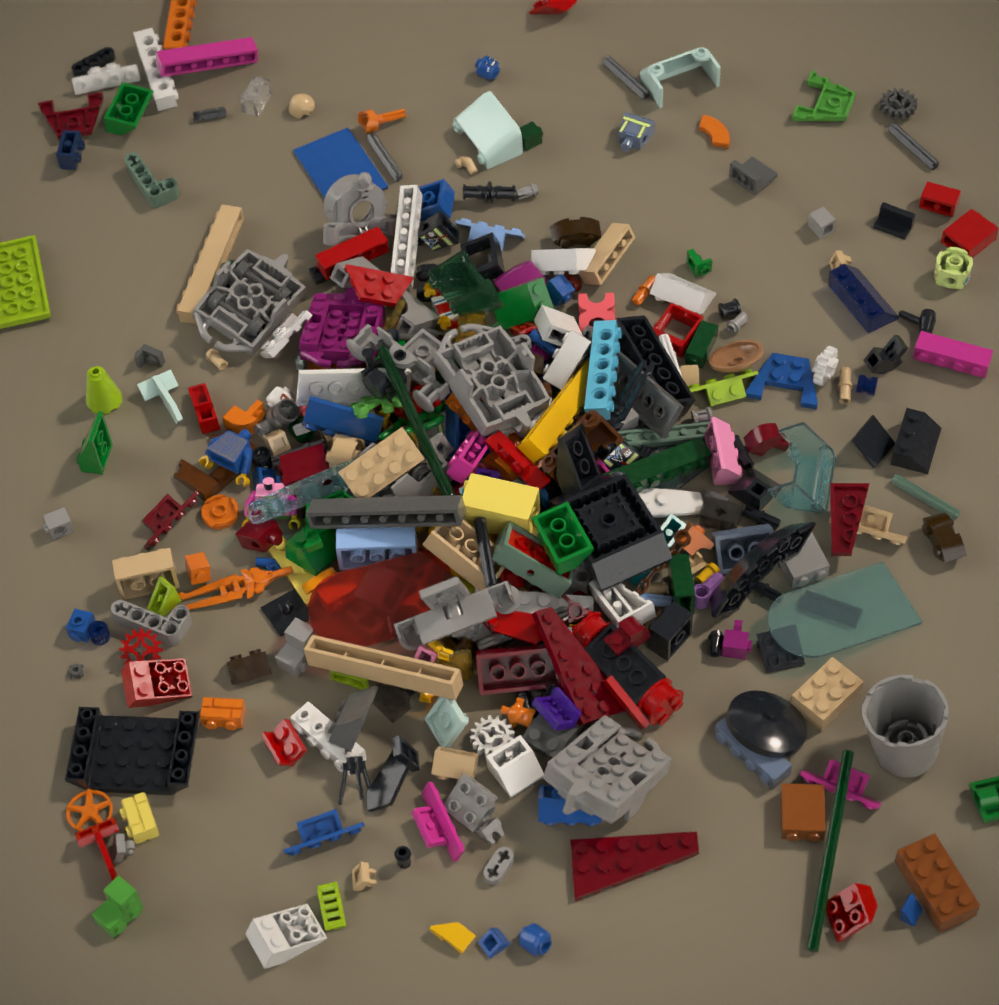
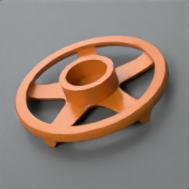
(90, 810)

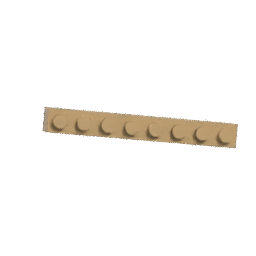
(215, 252)
(384, 667)

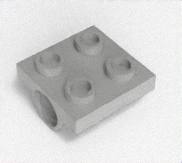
(470, 802)

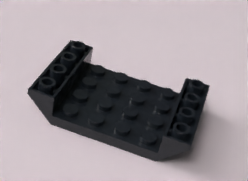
(132, 752)

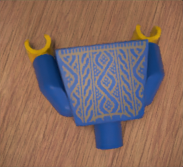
(231, 452)

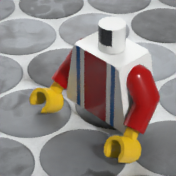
(440, 307)

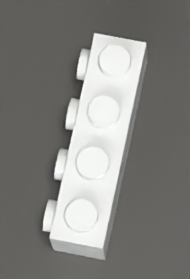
(315, 729)

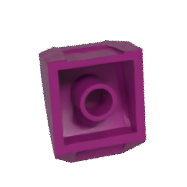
(517, 275)

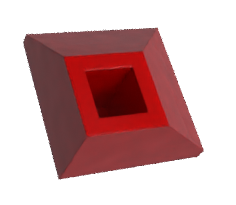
(551, 7)
(851, 910)

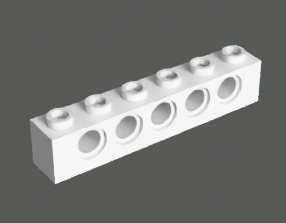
(147, 45)
(407, 231)

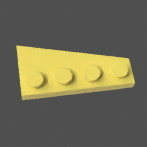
(299, 576)

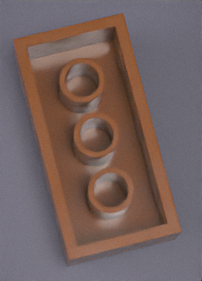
(937, 883)

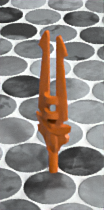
(251, 582)

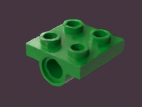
(986, 798)

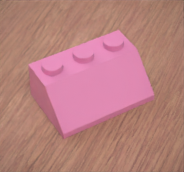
(724, 456)

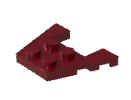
(76, 119)

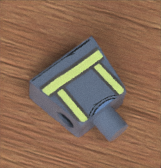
(635, 131)

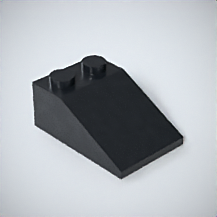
(575, 461)

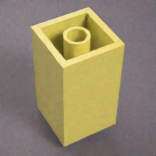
(500, 502)

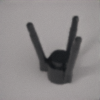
(355, 766)

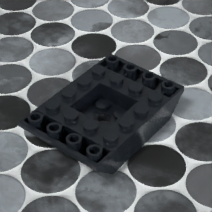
(621, 547)

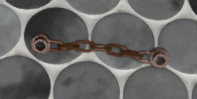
(677, 537)

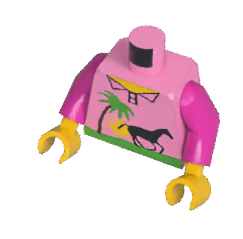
(264, 489)

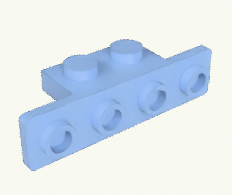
(482, 228)

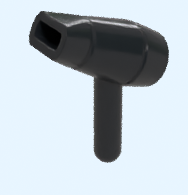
(925, 321)

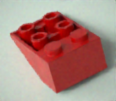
(155, 682)

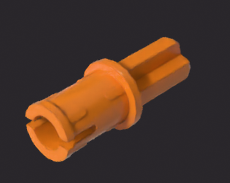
(643, 291)

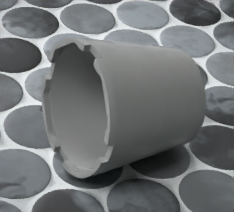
(905, 724)

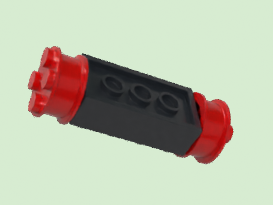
(631, 669)

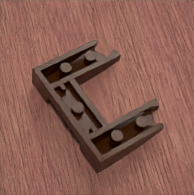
(206, 484)

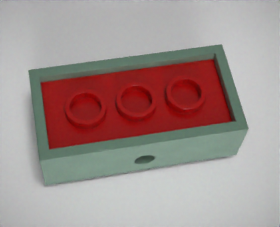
(526, 557)

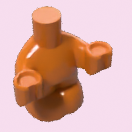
(518, 714)

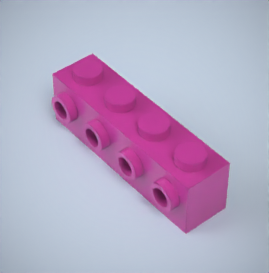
(953, 354)
(467, 456)

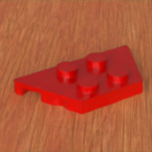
(377, 285)

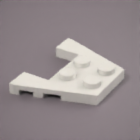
(282, 333)

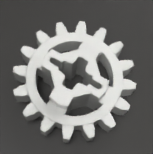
(825, 365)
(484, 732)

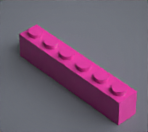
(206, 56)

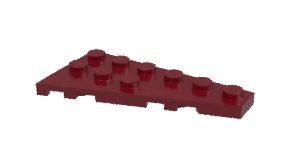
(575, 669)
(616, 860)

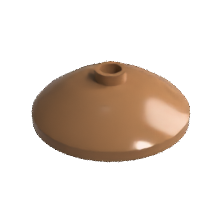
(736, 356)

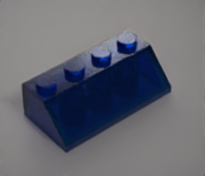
(861, 298)

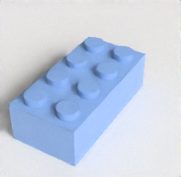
(367, 545)

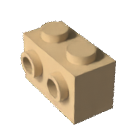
(453, 763)

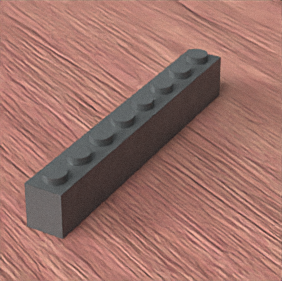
(386, 512)

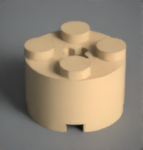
(344, 449)

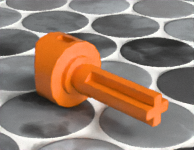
(371, 121)

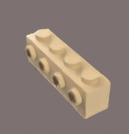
(608, 253)

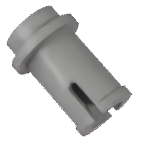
(528, 191)
(734, 325)

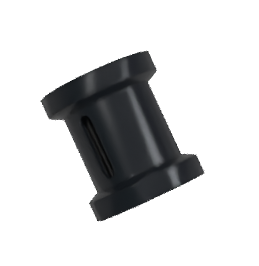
(729, 308)

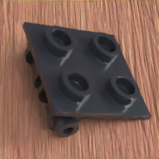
(775, 656)

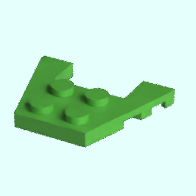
(832, 104)

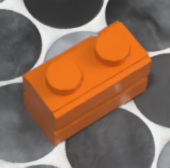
(222, 713)

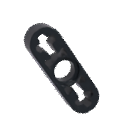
(106, 54)

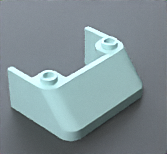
(678, 64)

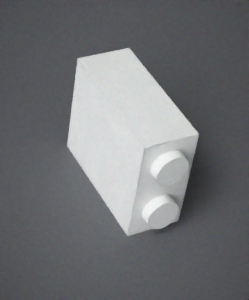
(554, 325)

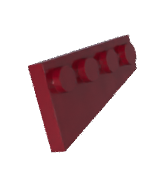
(846, 510)

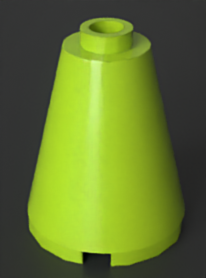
(101, 391)

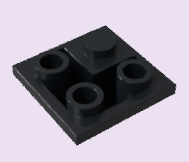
(753, 489)

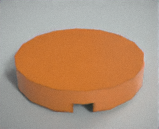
(219, 512)

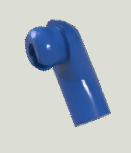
(269, 563)

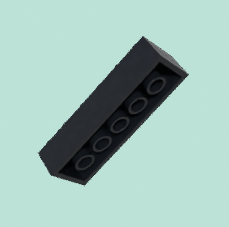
(641, 343)

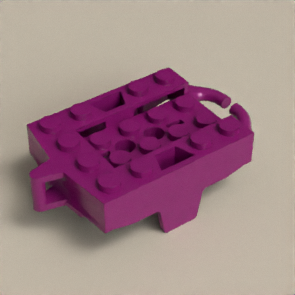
(344, 322)

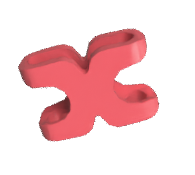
(593, 311)

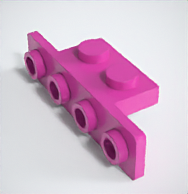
(856, 786)
(436, 825)

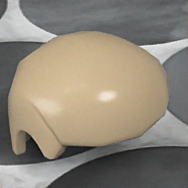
(300, 105)

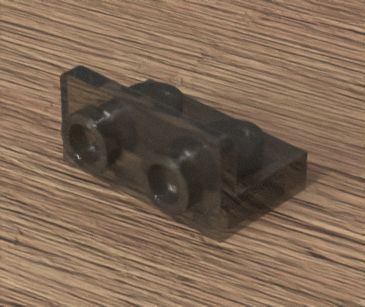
(391, 701)

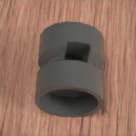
(282, 414)

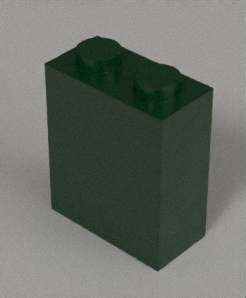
(681, 581)

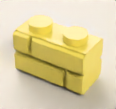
(139, 817)

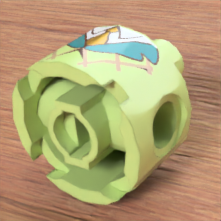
(953, 268)

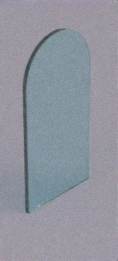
(841, 613)

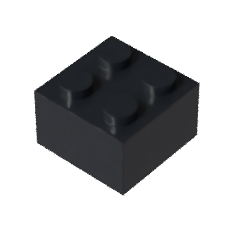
(670, 630)

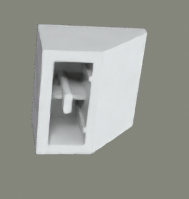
(514, 766)

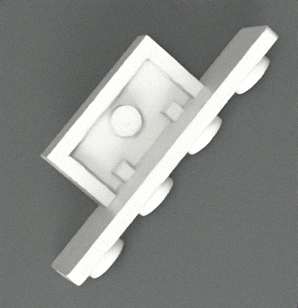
(105, 77)

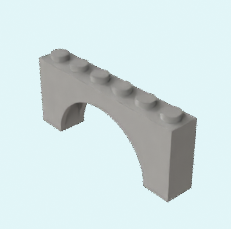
(414, 314)

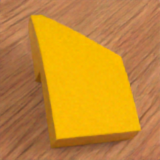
(454, 934)

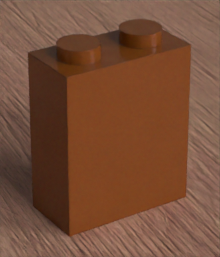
(803, 812)

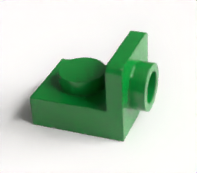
(697, 265)

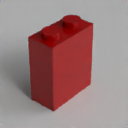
(970, 233)

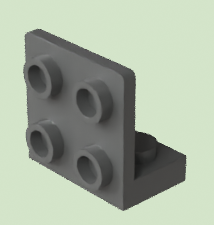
(752, 174)

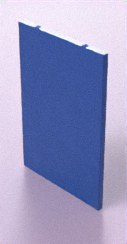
(334, 158)

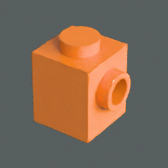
(197, 568)

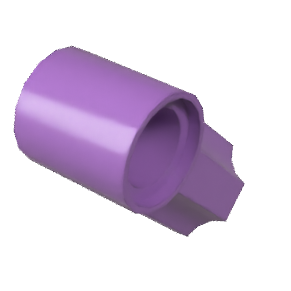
(706, 590)

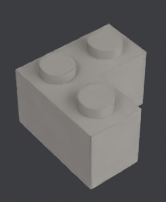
(292, 655)

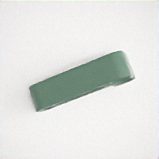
(155, 192)

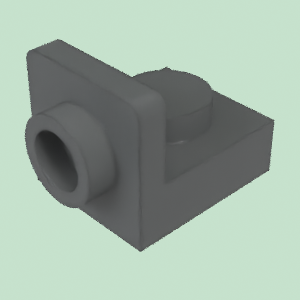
(149, 354)

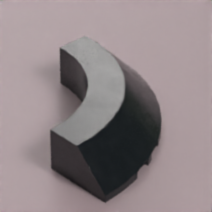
(757, 565)

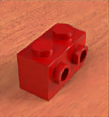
(940, 199)

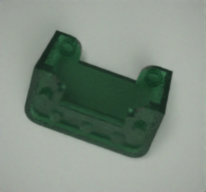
(463, 286)

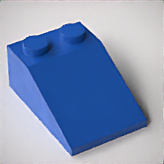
(436, 198)

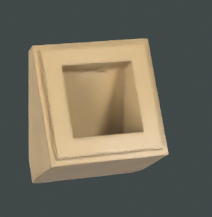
(690, 374)

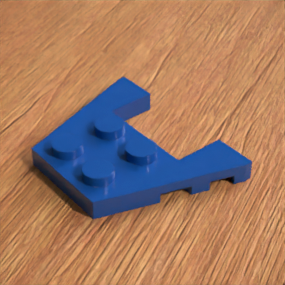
(787, 373)

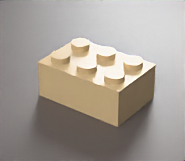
(140, 573)
(827, 694)

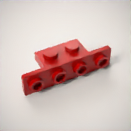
(517, 460)

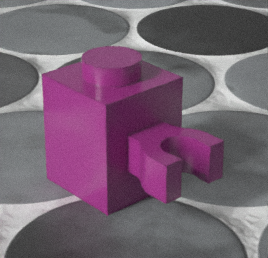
(736, 642)

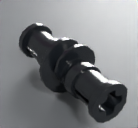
(489, 191)

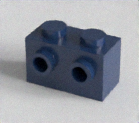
(70, 150)

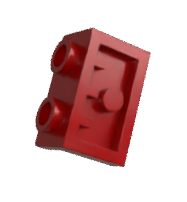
(284, 744)

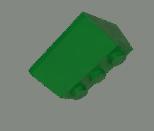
(126, 108)
(562, 537)
(316, 560)

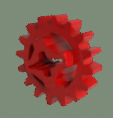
(132, 649)

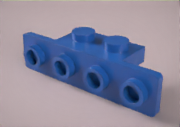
(321, 828)

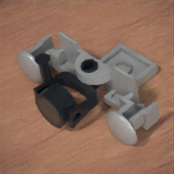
(416, 353)

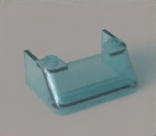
(813, 471)

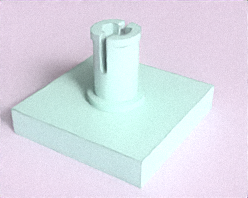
(446, 721)

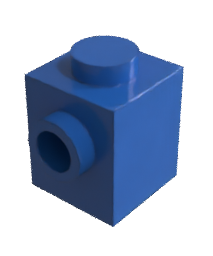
(560, 290)
(78, 625)

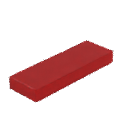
(626, 702)

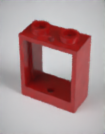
(684, 316)

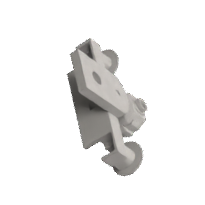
(455, 612)

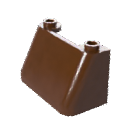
(598, 433)

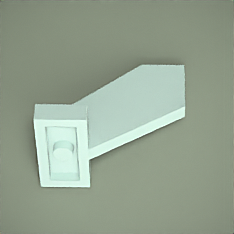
(159, 386)

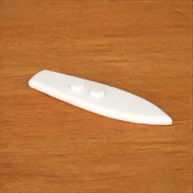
(667, 501)

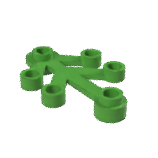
(367, 403)

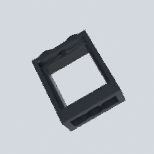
(492, 269)

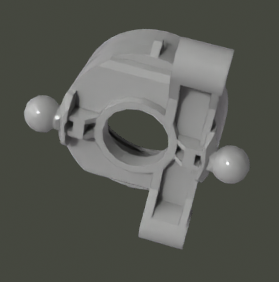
(339, 207)

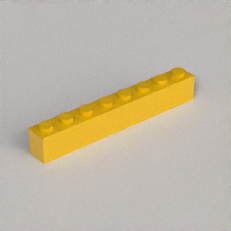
(557, 416)

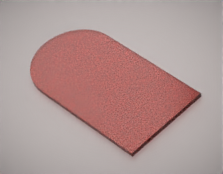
(368, 600)

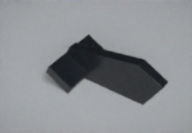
(392, 774)

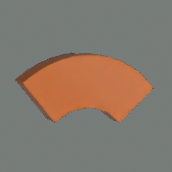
(716, 131)

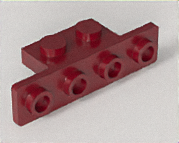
(162, 516)

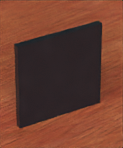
(873, 441)
(284, 610)

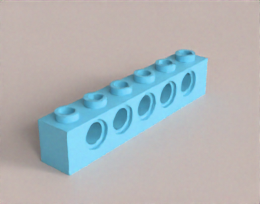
(602, 368)

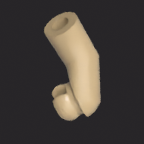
(467, 163)

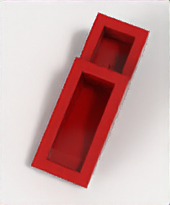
(204, 408)

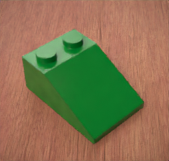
(522, 303)
(95, 447)

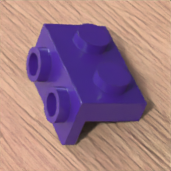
(557, 710)

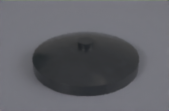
(766, 724)

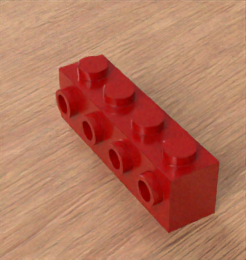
(368, 244)

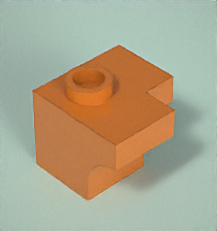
(698, 539)

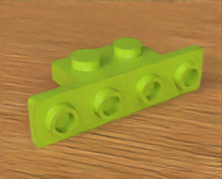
(724, 390)

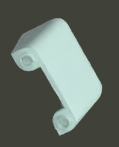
(490, 130)

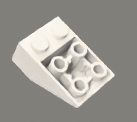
(284, 935)

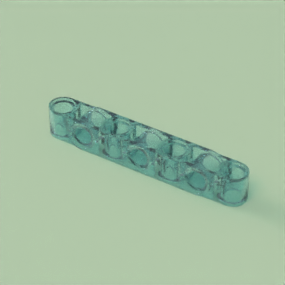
(310, 488)

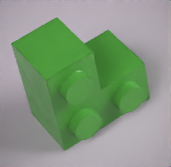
(119, 908)

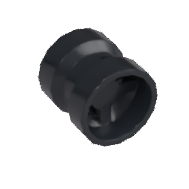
(262, 457)

